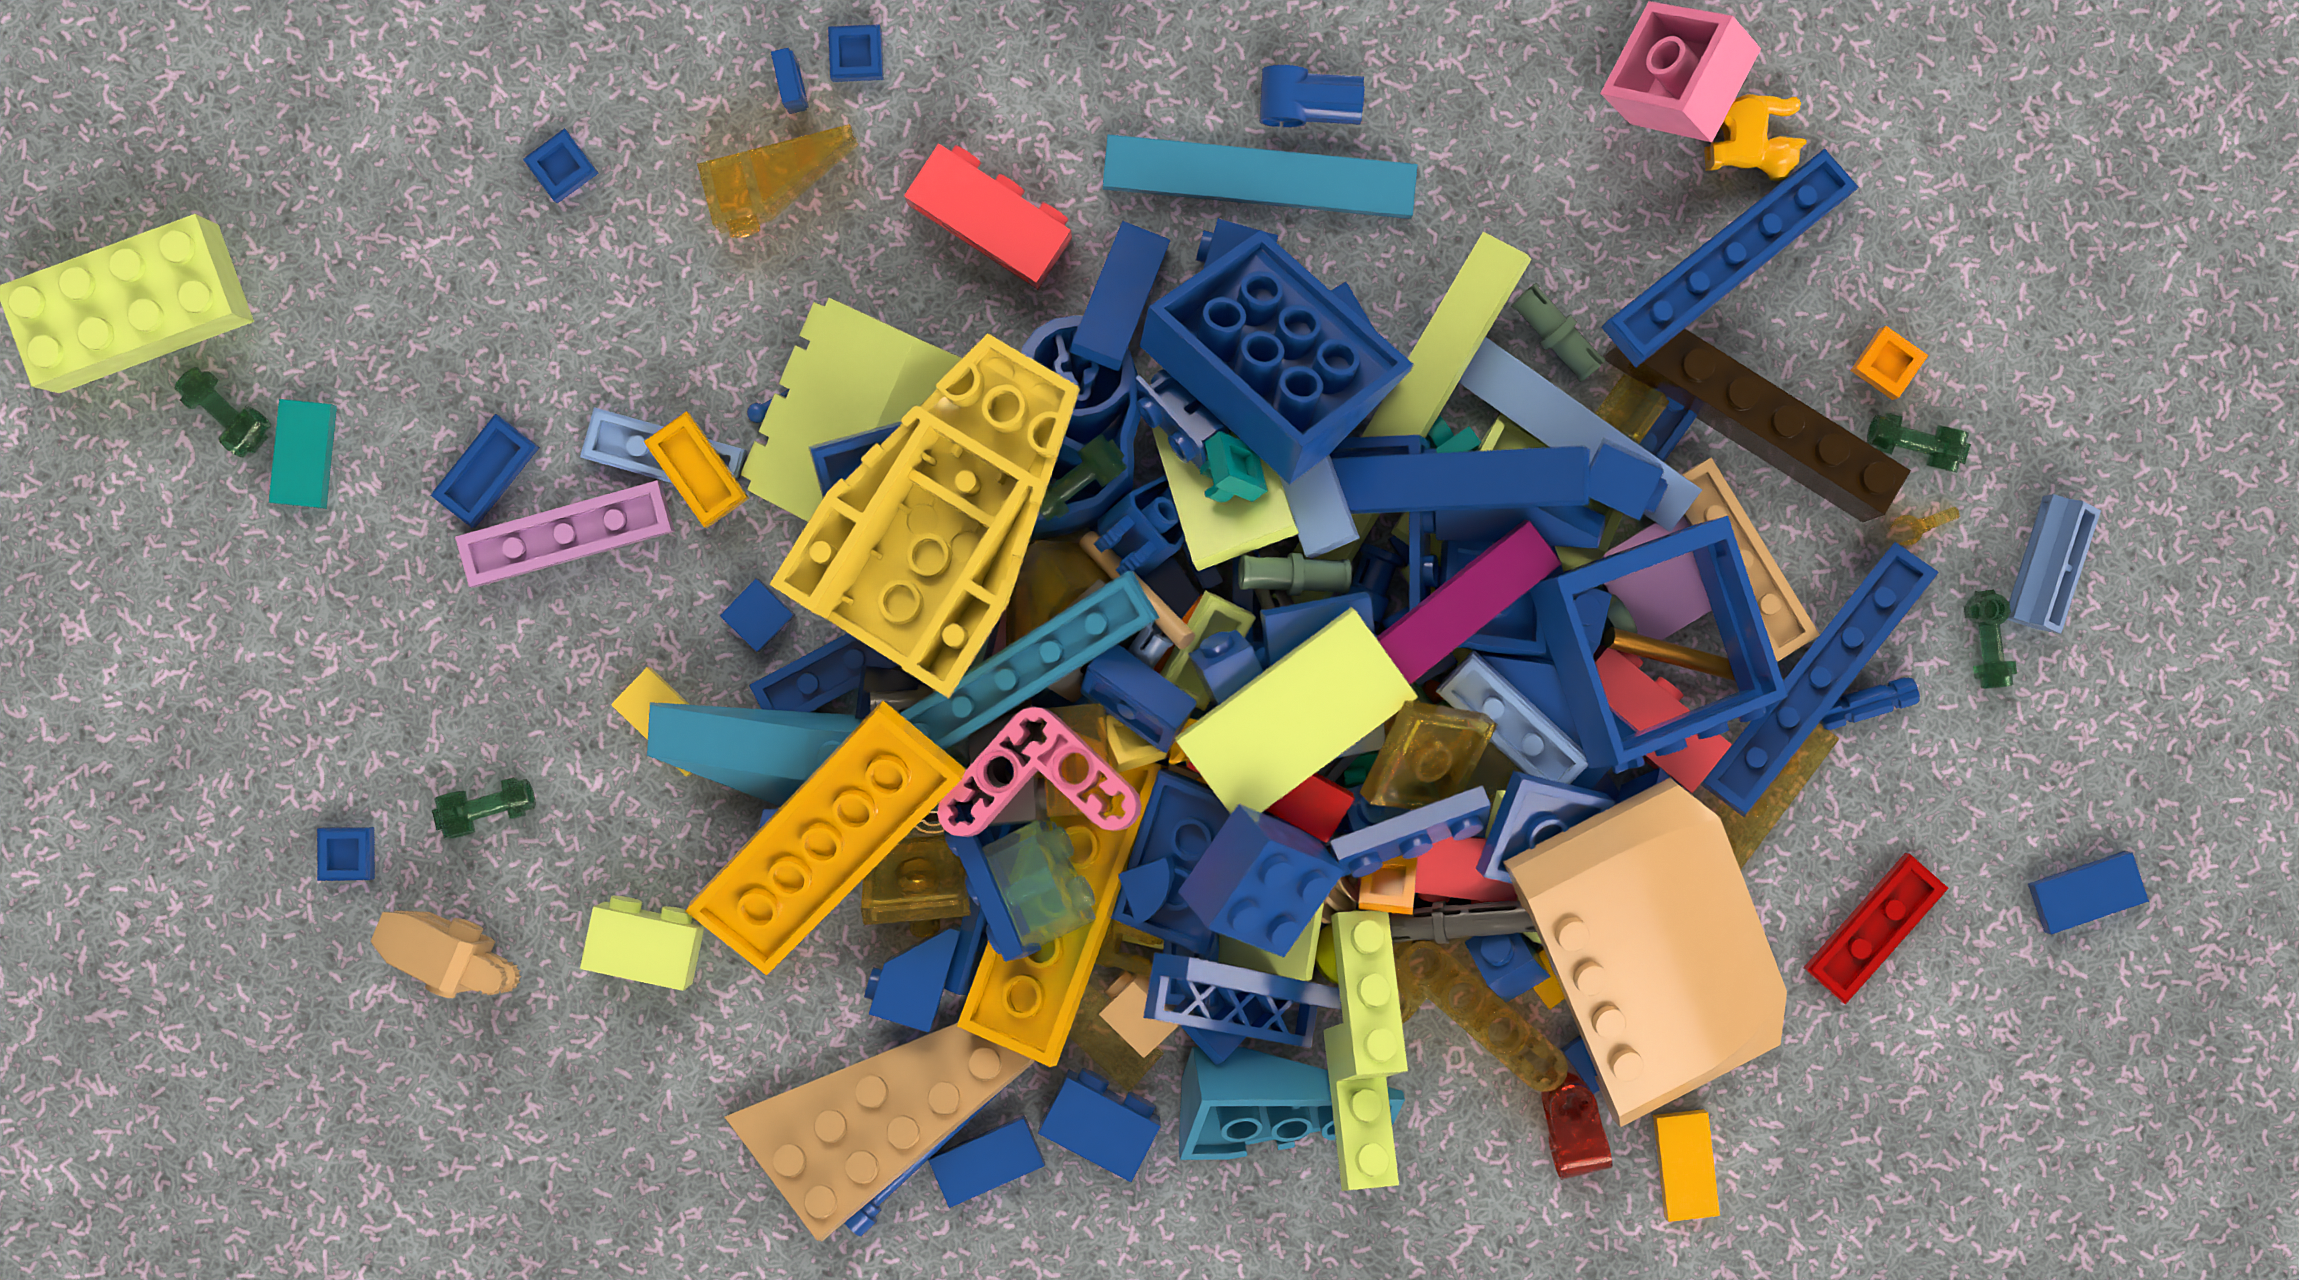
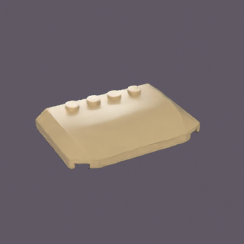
(1654, 947)

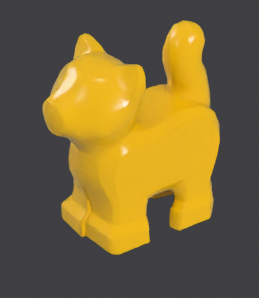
(1747, 141)

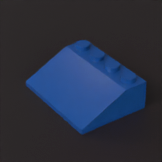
(1272, 354)

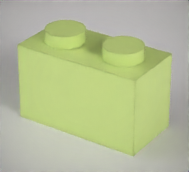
(642, 943)

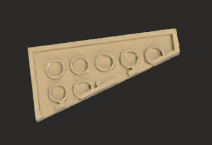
(865, 1125)

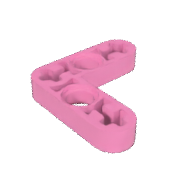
(1047, 759)

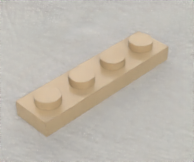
(1780, 609)

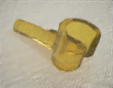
(1924, 524)

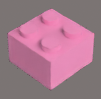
(1681, 70)

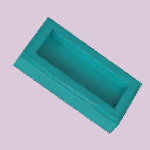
(302, 453)

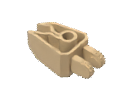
(443, 953)

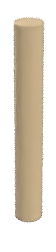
(1168, 622)

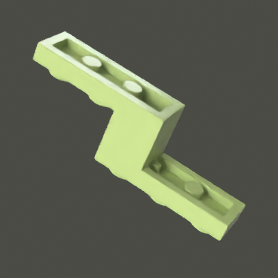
(1365, 1049)

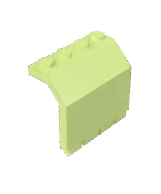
(845, 383)

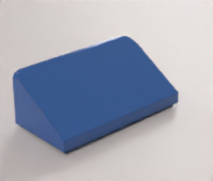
(1138, 696)

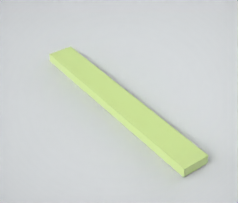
(1439, 361)

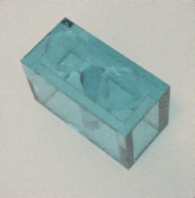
(1040, 882)

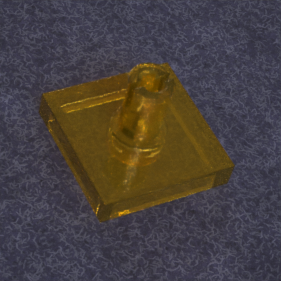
(1426, 755)
(916, 884)

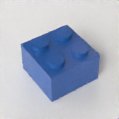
(1261, 881)

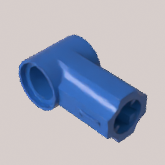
(1299, 97)

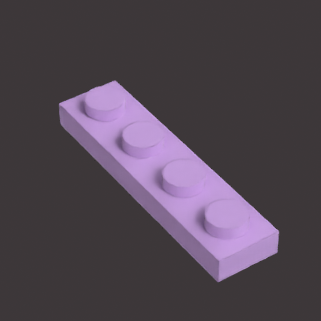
(565, 534)

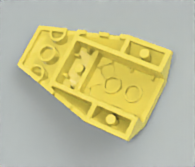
(937, 516)

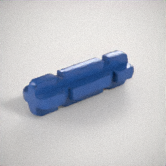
(1872, 702)

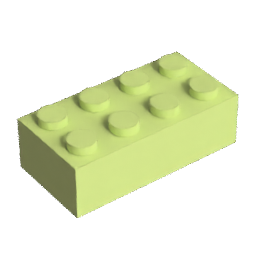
(124, 304)

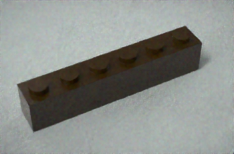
(1770, 424)

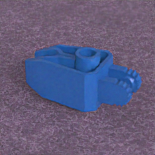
(1142, 528)

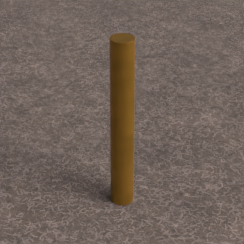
(1668, 653)

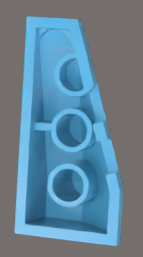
(746, 747)
(1254, 1101)

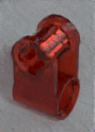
(1576, 1131)

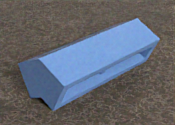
(2052, 563)

